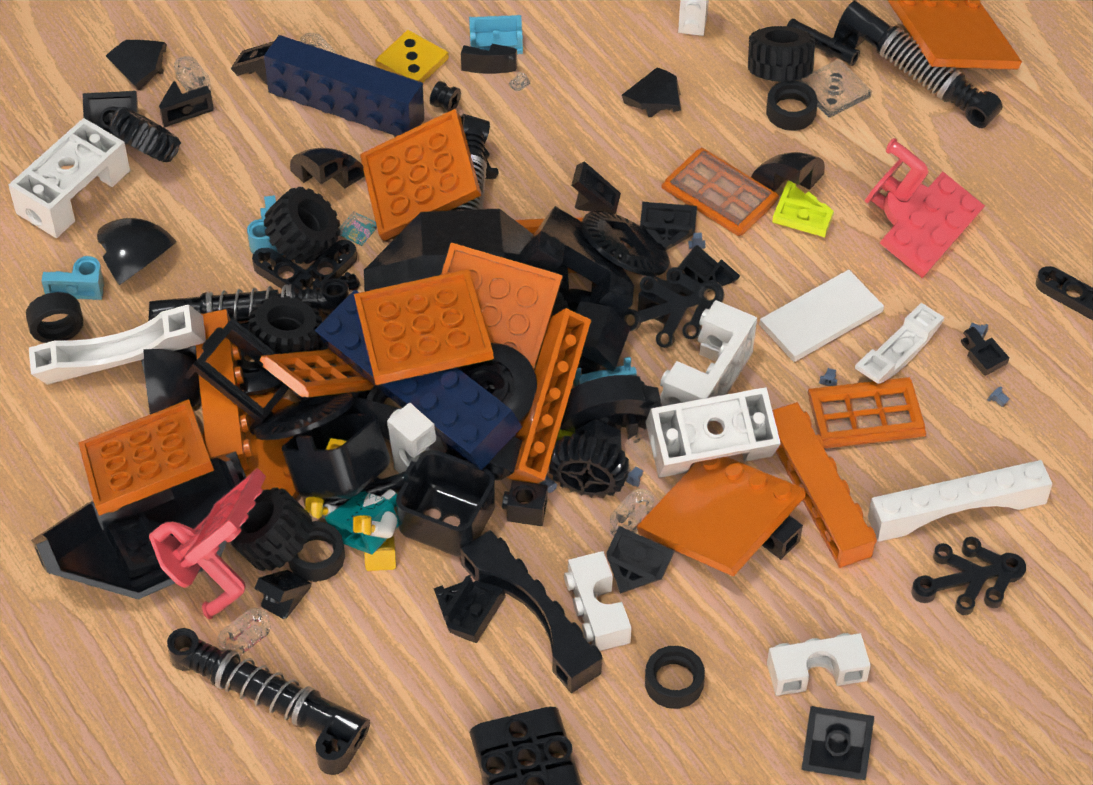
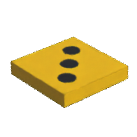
(412, 57)

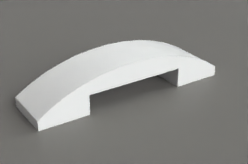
(902, 346)

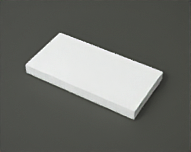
(821, 315)

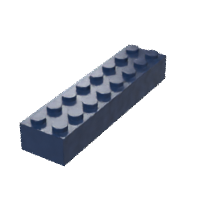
(458, 406)

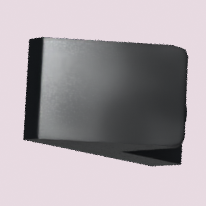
(252, 61)
(181, 107)
(594, 191)
(282, 592)

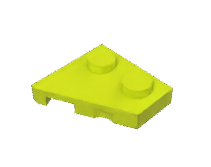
(802, 211)

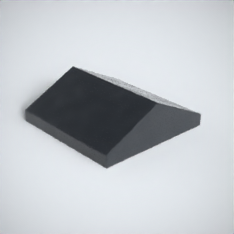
(101, 106)
(605, 334)
(837, 743)

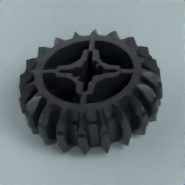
(144, 134)
(589, 465)

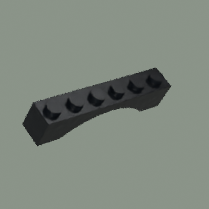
(491, 562)

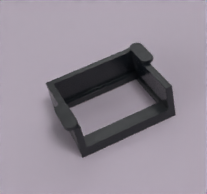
(253, 348)

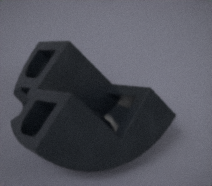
(325, 164)
(794, 166)
(132, 245)
(166, 379)

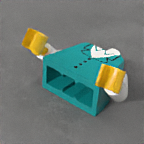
(362, 520)

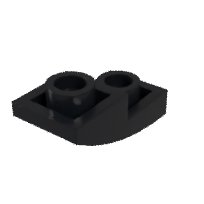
(496, 60)

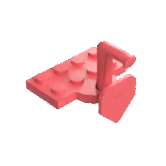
(922, 216)
(195, 548)

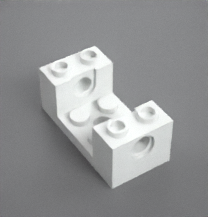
(45, 189)
(725, 338)
(681, 434)

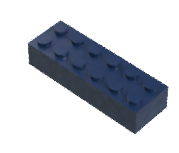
(343, 86)

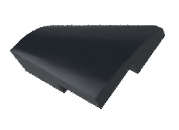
(703, 267)

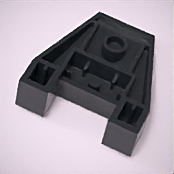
(562, 242)

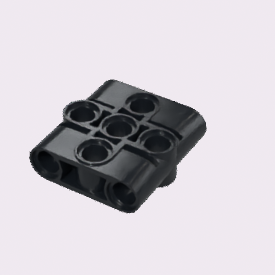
(543, 737)

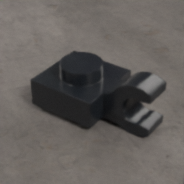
(984, 354)

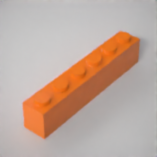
(555, 378)
(222, 418)
(826, 495)

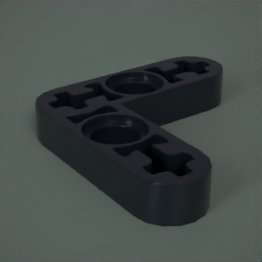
(304, 277)
(1081, 304)

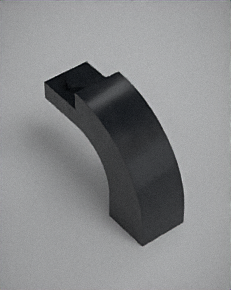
(608, 397)

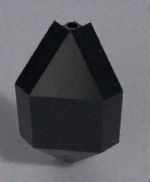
(425, 241)
(83, 553)

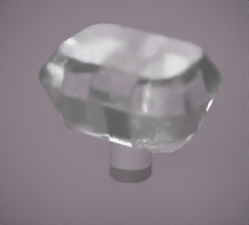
(519, 82)

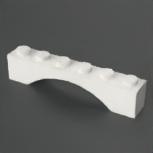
(73, 358)
(1010, 487)

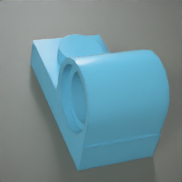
(256, 229)
(83, 283)

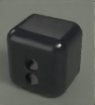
(342, 470)
(452, 489)

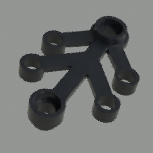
(676, 305)
(971, 574)

